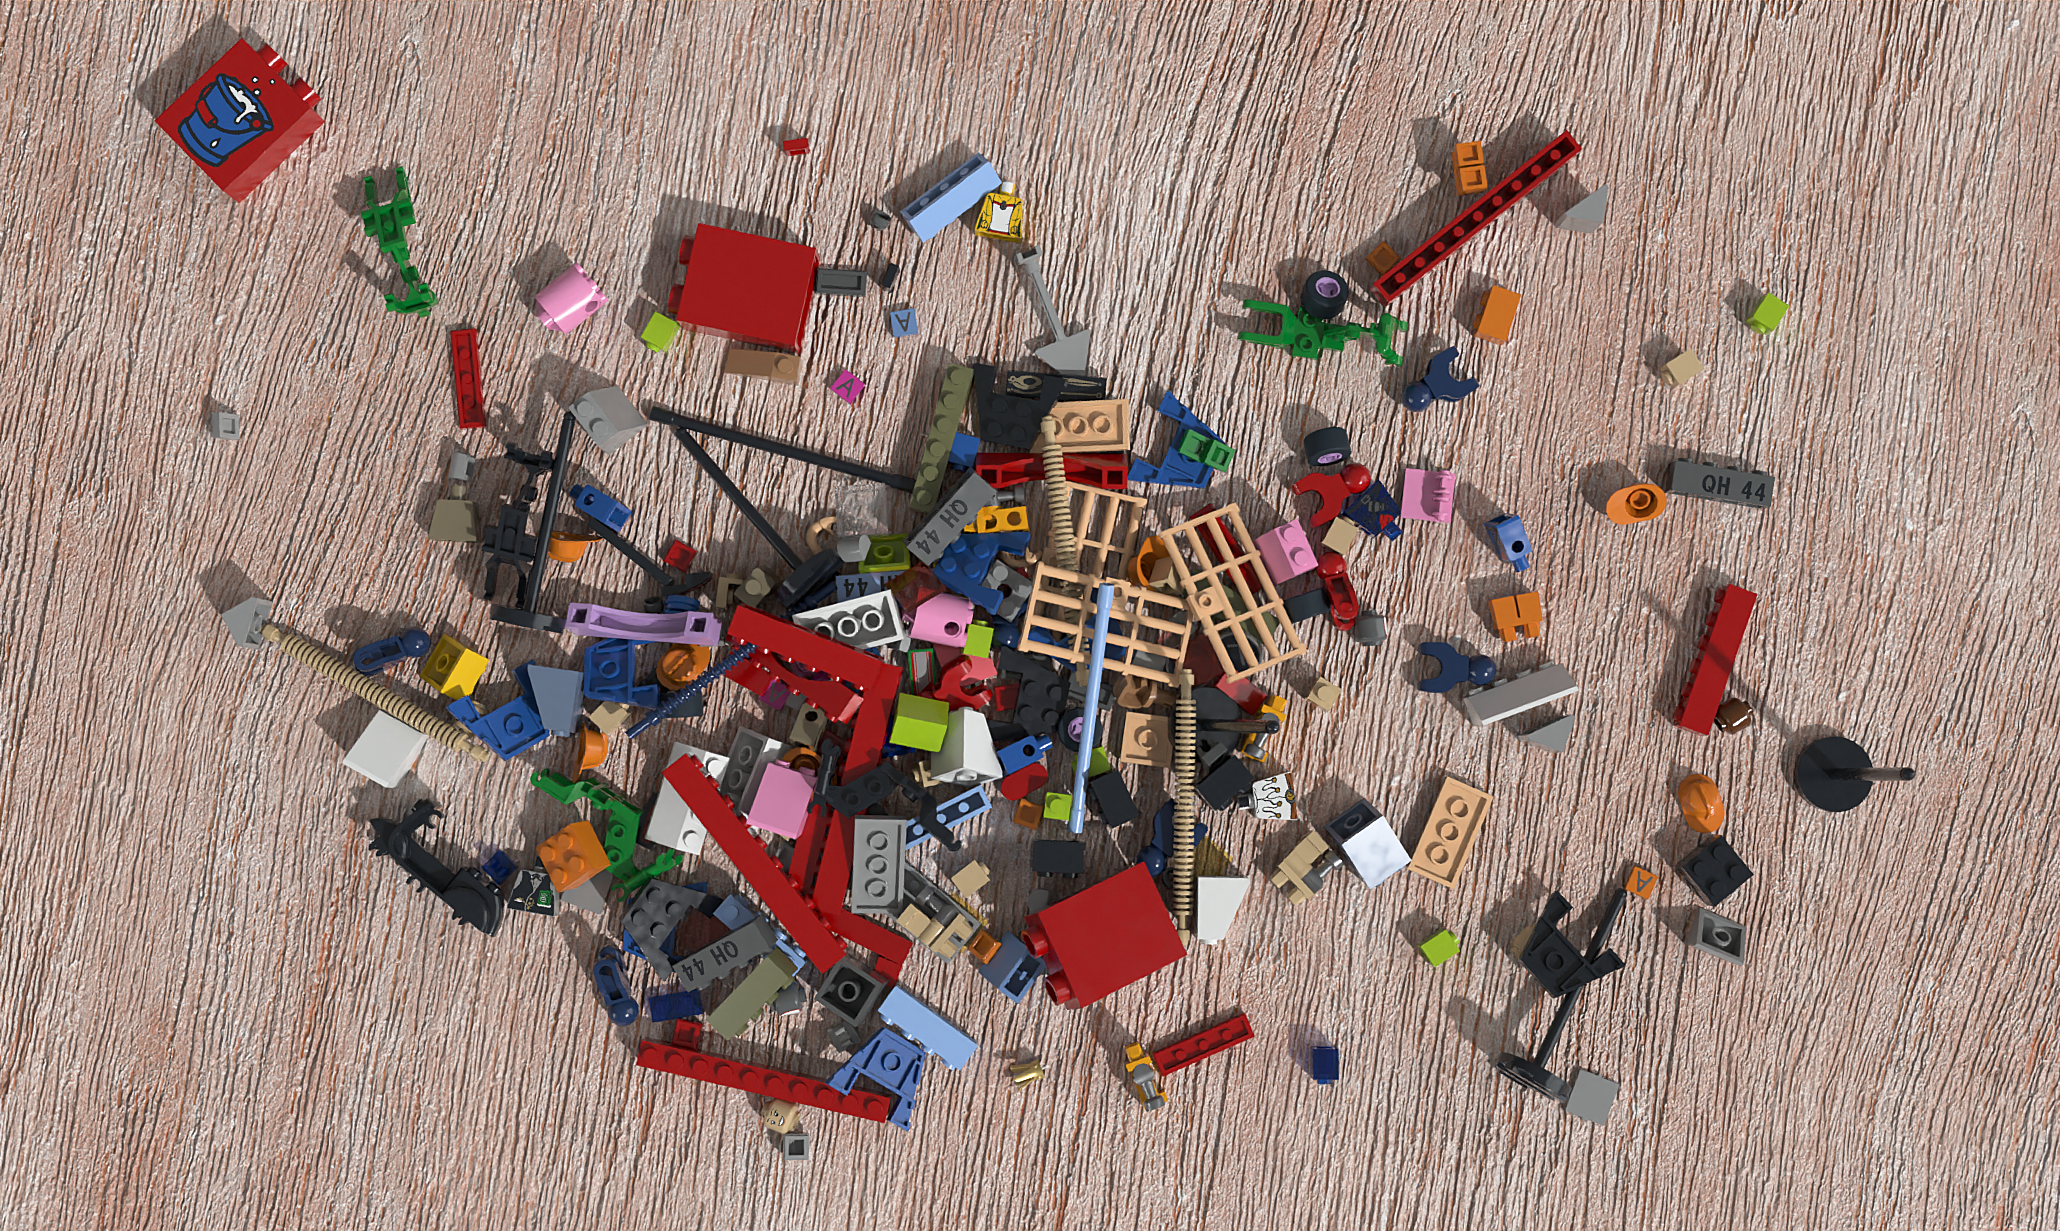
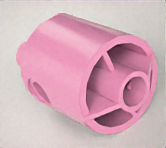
(569, 300)
(940, 620)

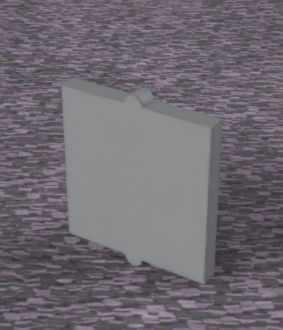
(592, 893)
(1591, 1097)

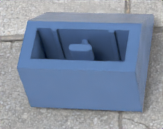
(1012, 968)

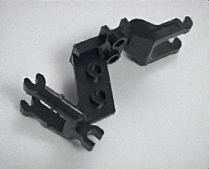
(508, 539)
(872, 788)

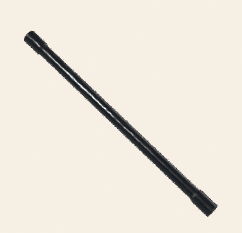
(673, 419)

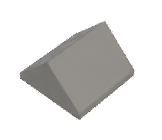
(1587, 214)
(245, 621)
(1551, 735)
(1718, 937)

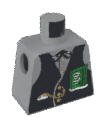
(535, 892)

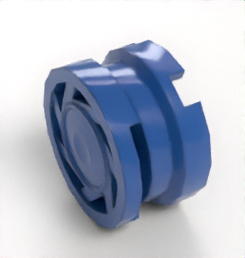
(681, 604)

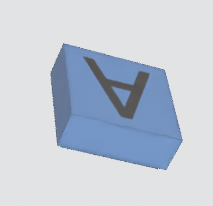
(904, 323)

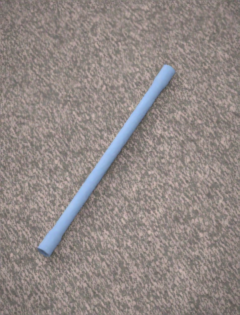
(1104, 604)

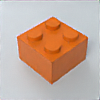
(573, 856)

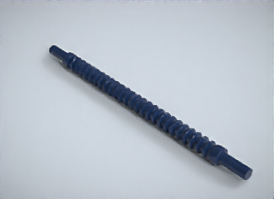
(653, 717)

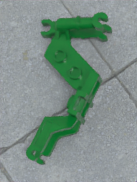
(389, 224)
(1310, 333)
(621, 827)

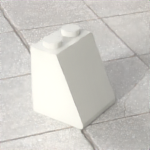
(386, 750)
(966, 751)
(1216, 905)

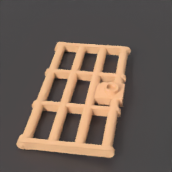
(1049, 553)
(1121, 592)
(1215, 600)

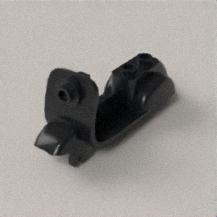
(464, 892)

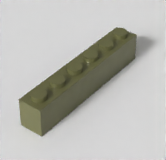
(941, 438)

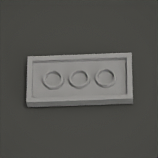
(878, 864)

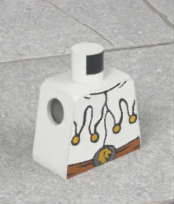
(1271, 798)

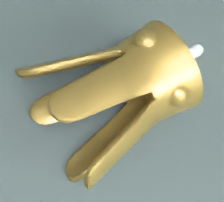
(1032, 1072)

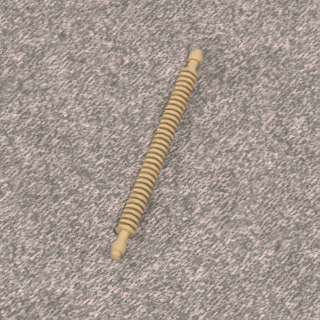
(1048, 428)
(1186, 679)
(374, 692)

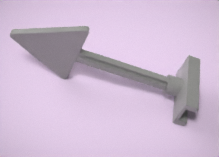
(1069, 353)

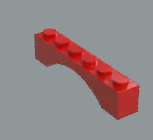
(1094, 469)
(830, 695)

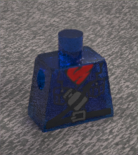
(1375, 512)

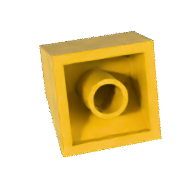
(453, 668)

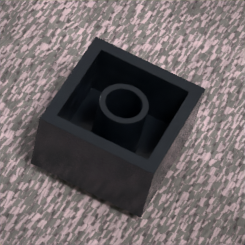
(1223, 783)
(1113, 799)
(1058, 857)
(1714, 870)

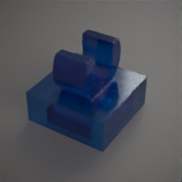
(500, 867)

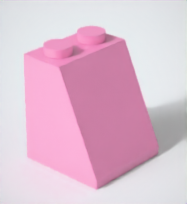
(1285, 552)
(783, 799)

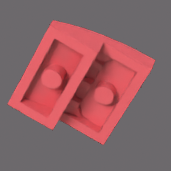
(981, 667)

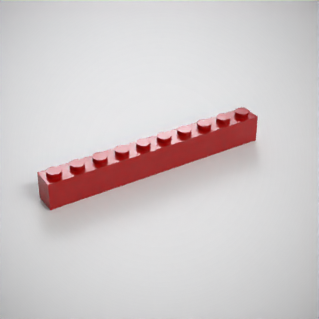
(1475, 219)
(863, 756)
(755, 862)
(762, 1079)

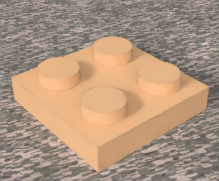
(1146, 740)

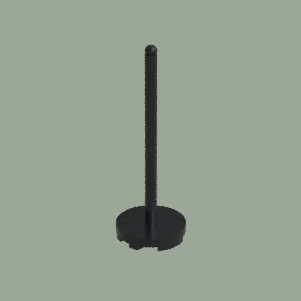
(807, 575)
(528, 616)
(1217, 720)
(1838, 774)
(1533, 1074)

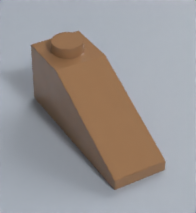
(765, 365)

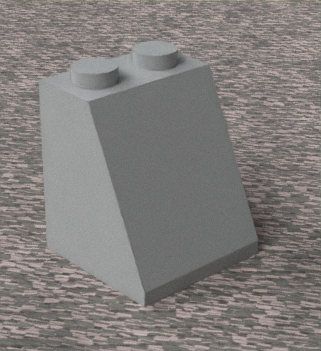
(608, 417)

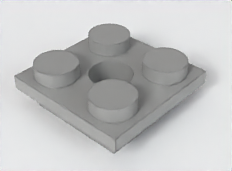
(1021, 588)

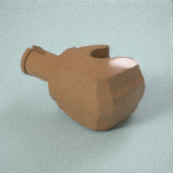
(1140, 692)

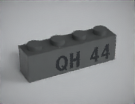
(1720, 484)
(950, 516)
(725, 953)

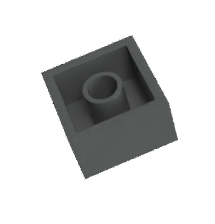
(851, 989)

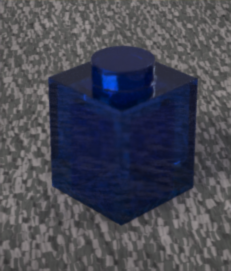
(1324, 1064)

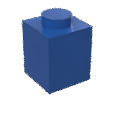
(964, 452)

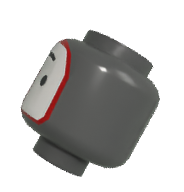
(1370, 628)
(790, 1000)

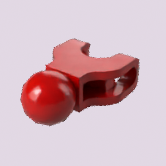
(1333, 489)
(1340, 592)
(949, 688)

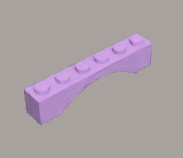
(683, 627)

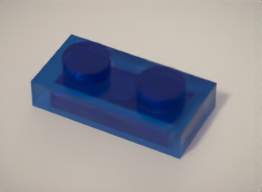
(675, 1005)

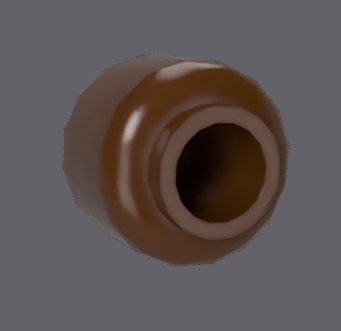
(1733, 716)

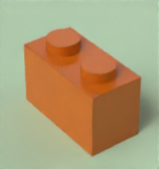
(1496, 315)

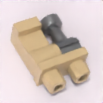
(1298, 869)
(936, 930)

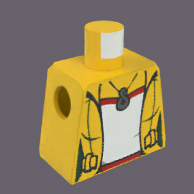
(1001, 215)

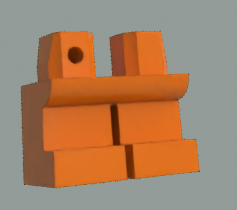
(1469, 168)
(1516, 611)

